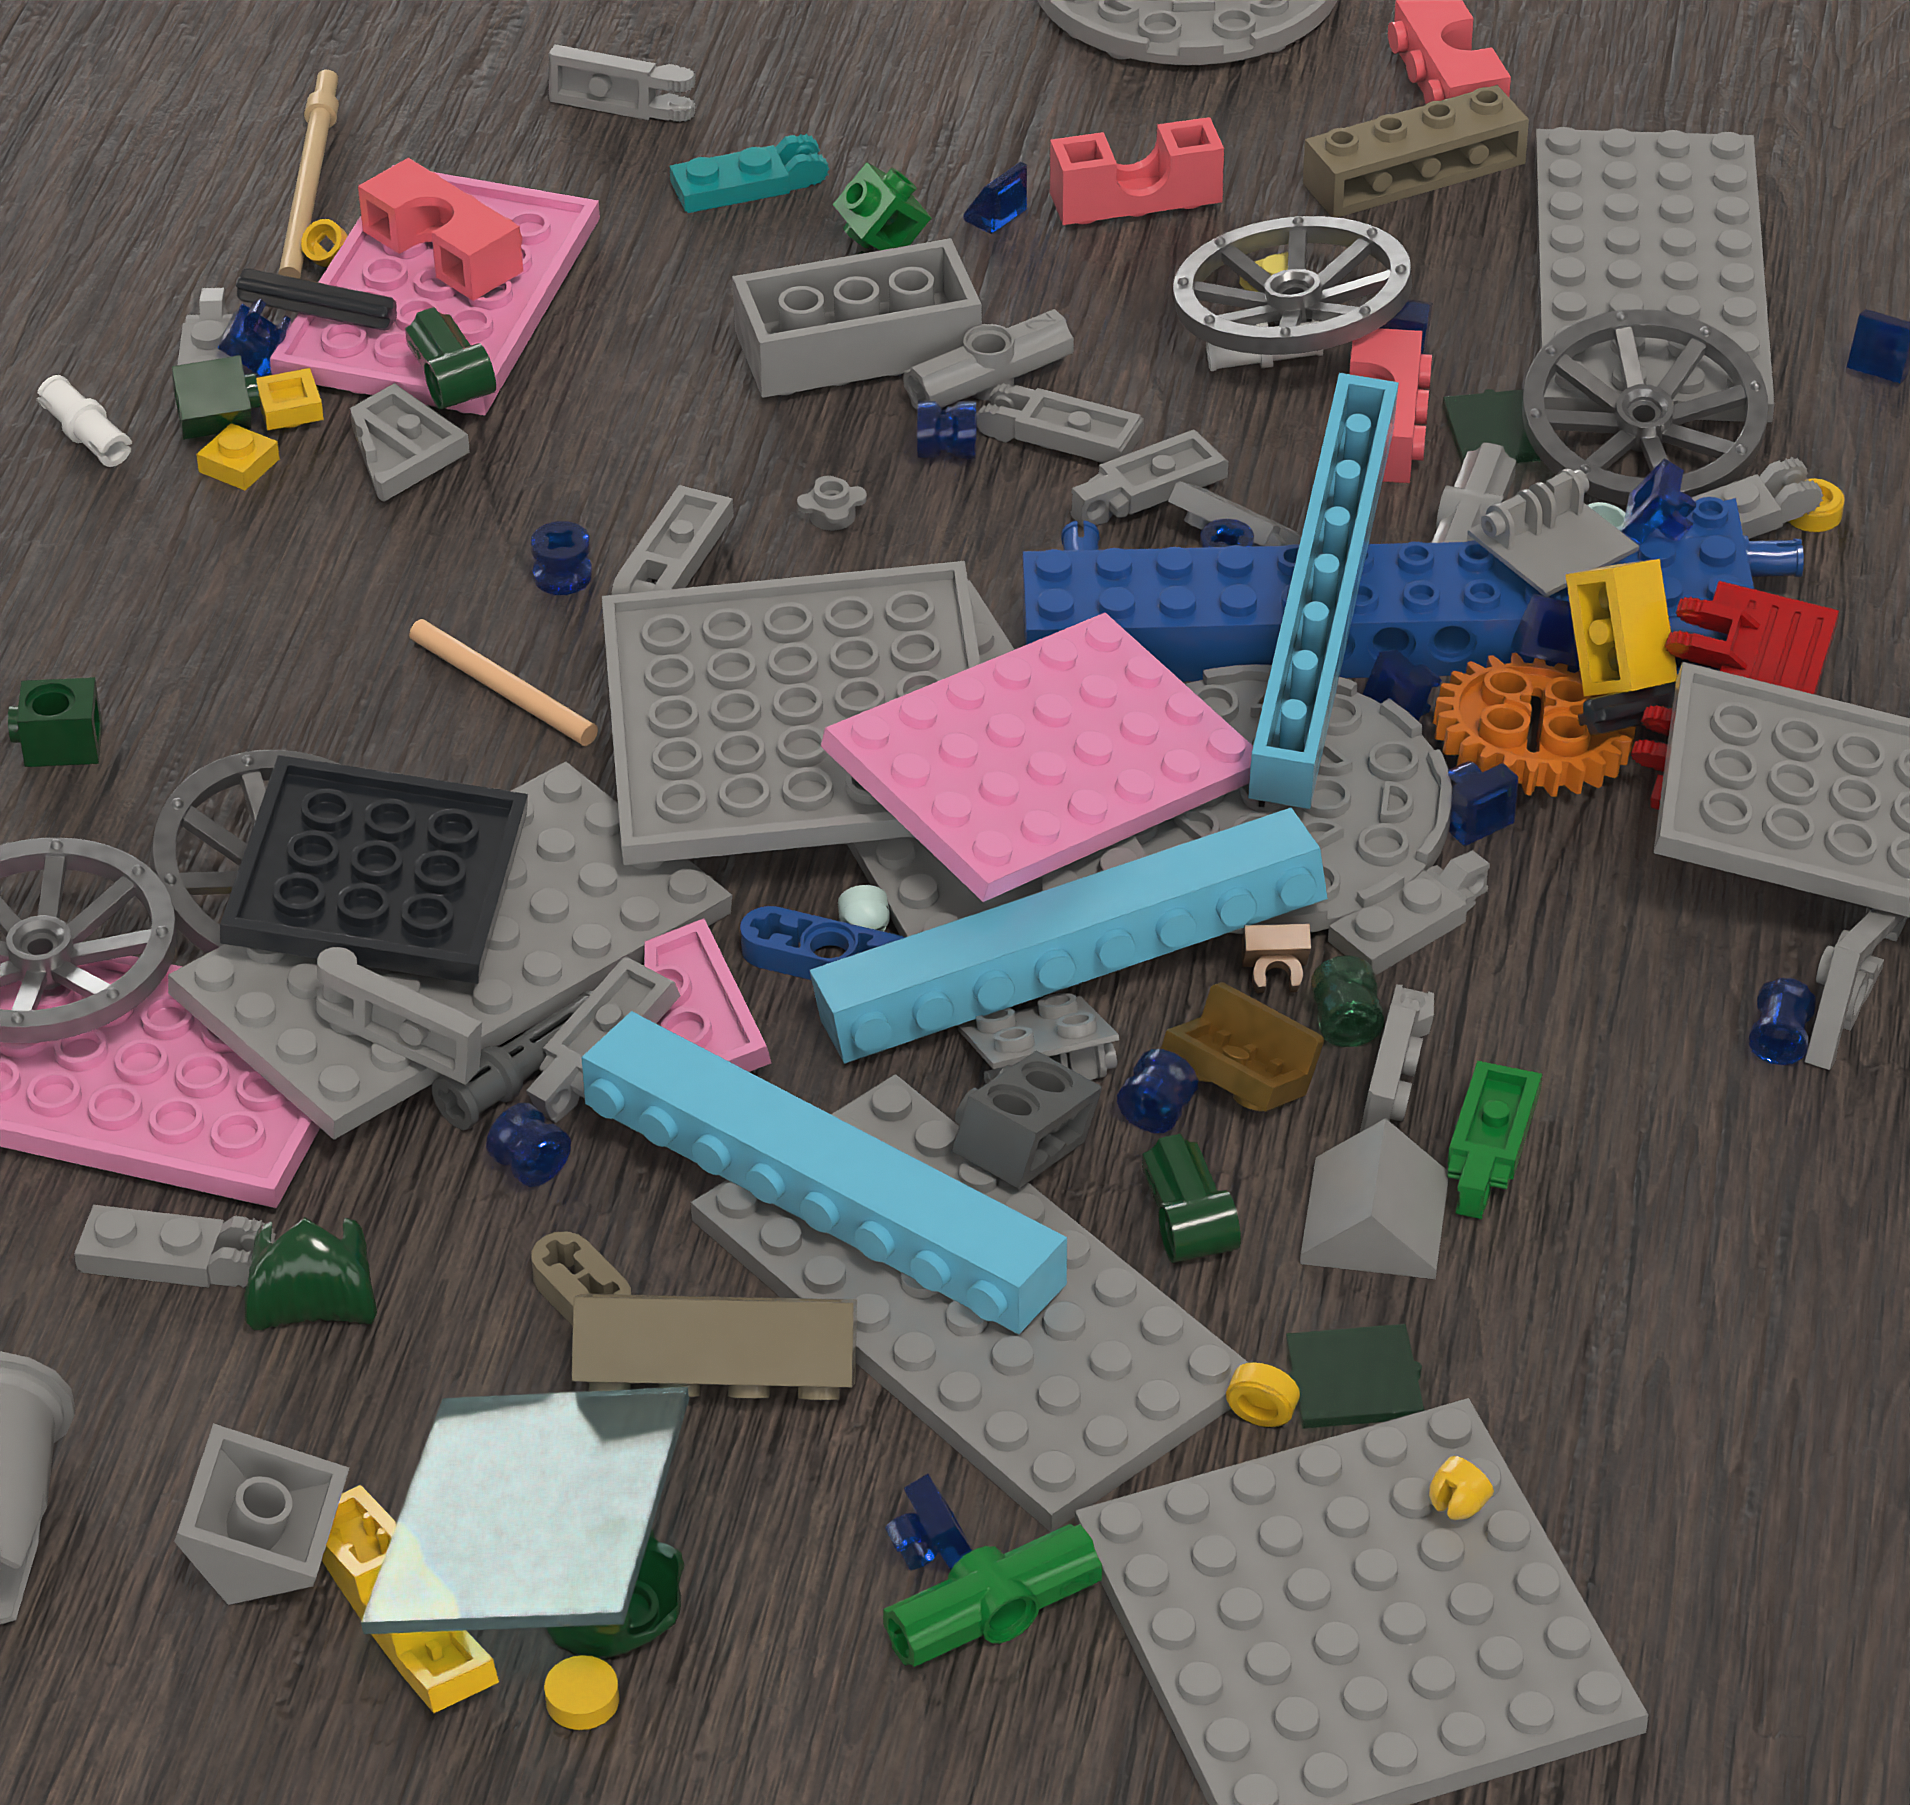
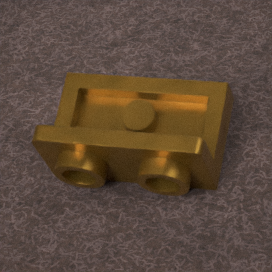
(1247, 1049)

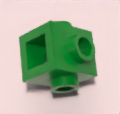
(881, 209)

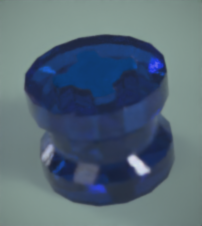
(561, 558)
(1157, 1091)
(528, 1144)

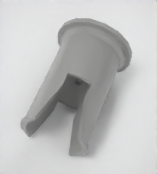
(33, 1416)

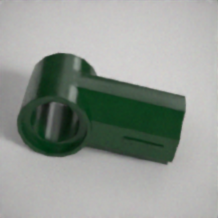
(450, 364)
(1191, 1211)

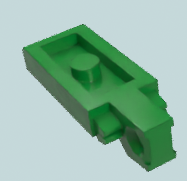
(1491, 1132)

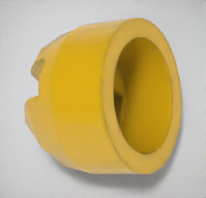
(315, 234)
(1459, 1488)

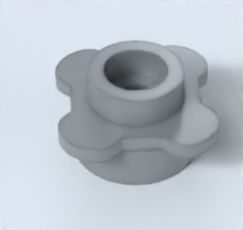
(832, 503)

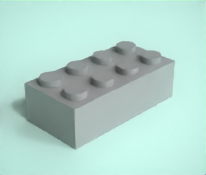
(853, 316)

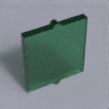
(1489, 419)
(1354, 1375)

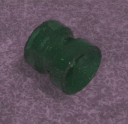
(1347, 1001)

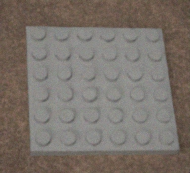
(732, 692)
(1346, 1634)

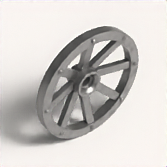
(1293, 293)
(1644, 413)
(180, 811)
(47, 950)

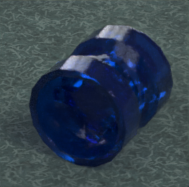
(947, 429)

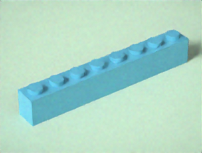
(1323, 592)
(1068, 934)
(826, 1172)

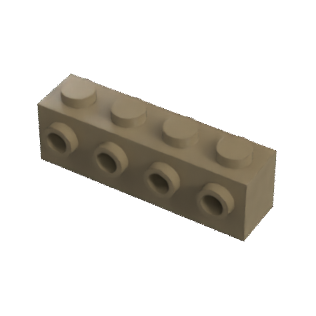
(1415, 151)
(715, 1341)

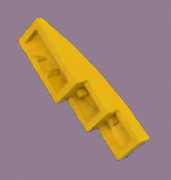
(438, 1664)

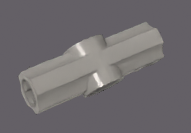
(989, 358)
(1481, 482)

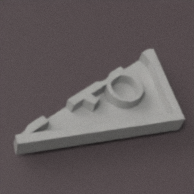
(1848, 979)

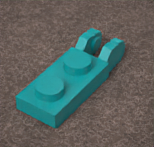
(749, 174)

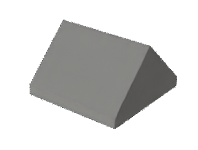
(1376, 1206)
(258, 1515)

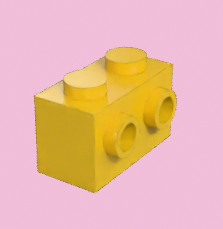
(1621, 627)

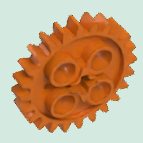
(1488, 722)

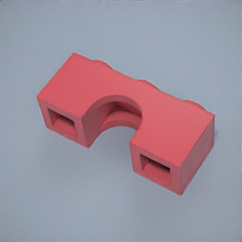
(1437, 51)
(1177, 174)
(471, 242)
(1398, 358)

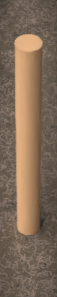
(503, 682)

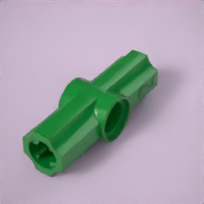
(992, 1594)

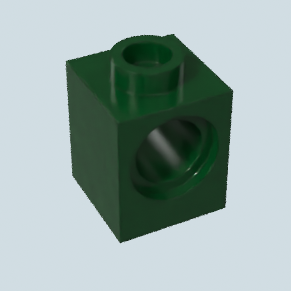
(57, 722)

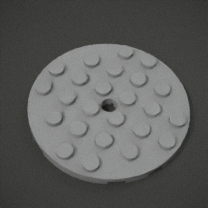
(1188, 29)
(1375, 801)

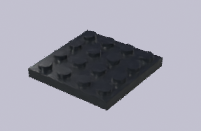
(375, 866)

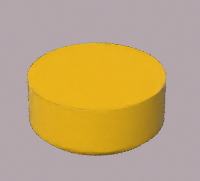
(1829, 512)
(1262, 1394)
(581, 1692)

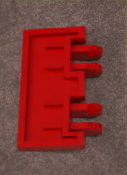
(1766, 641)

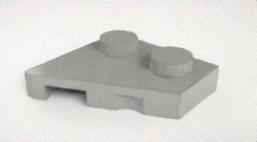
(403, 440)

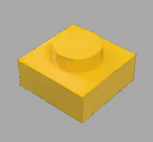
(289, 399)
(238, 456)

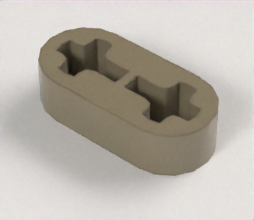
(559, 1285)

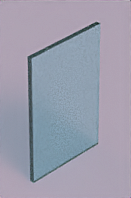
(528, 1512)

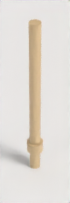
(320, 115)

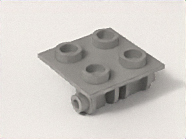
(1551, 533)
(1055, 1028)

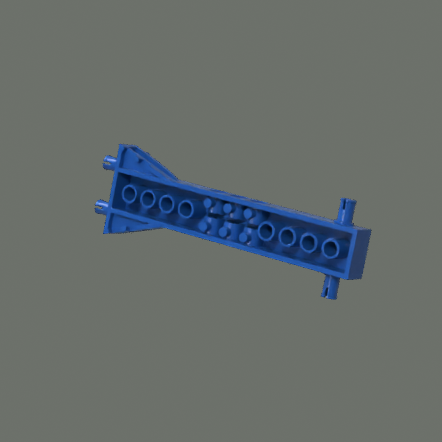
(1419, 598)

